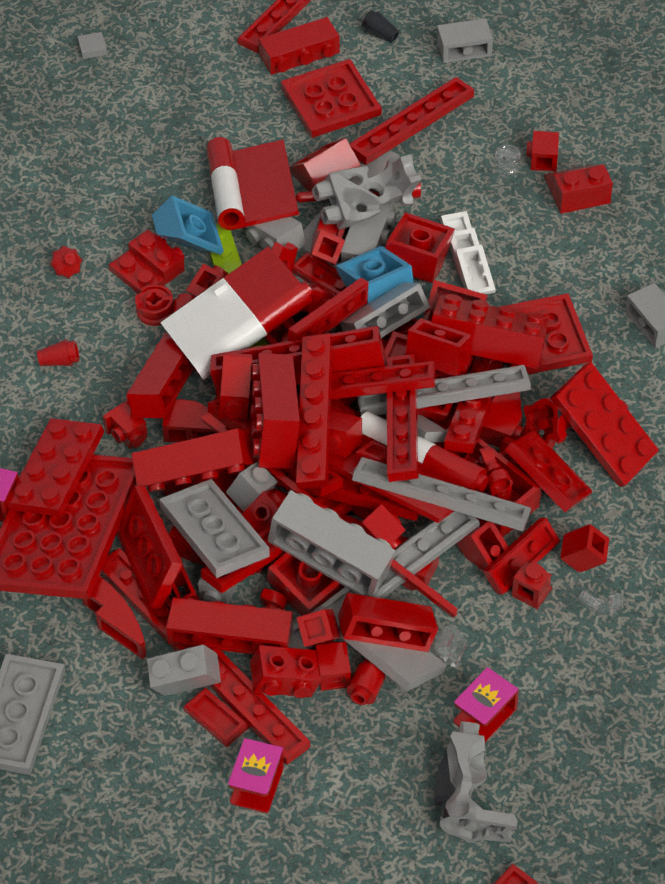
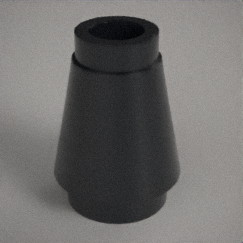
(379, 26)

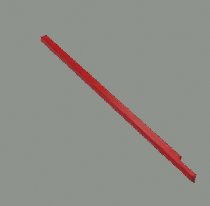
(397, 568)

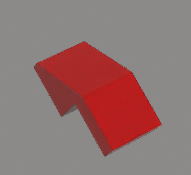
(327, 242)

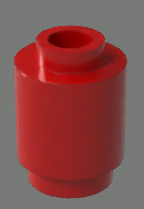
(365, 683)

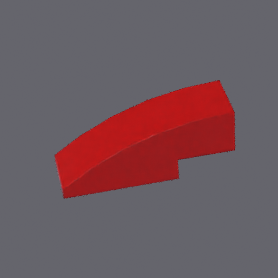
(116, 617)

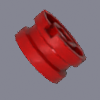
(154, 304)

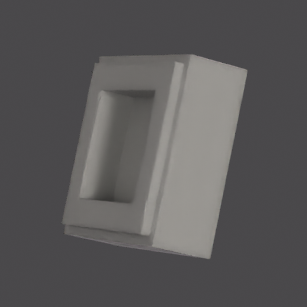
(92, 45)

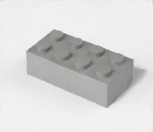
(331, 544)

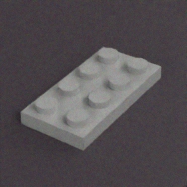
(214, 528)
(26, 704)

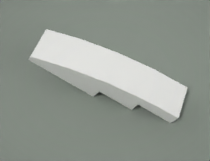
(468, 254)

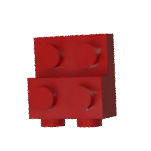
(148, 262)

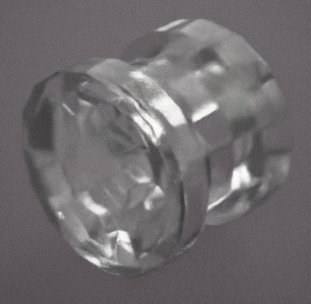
(507, 160)

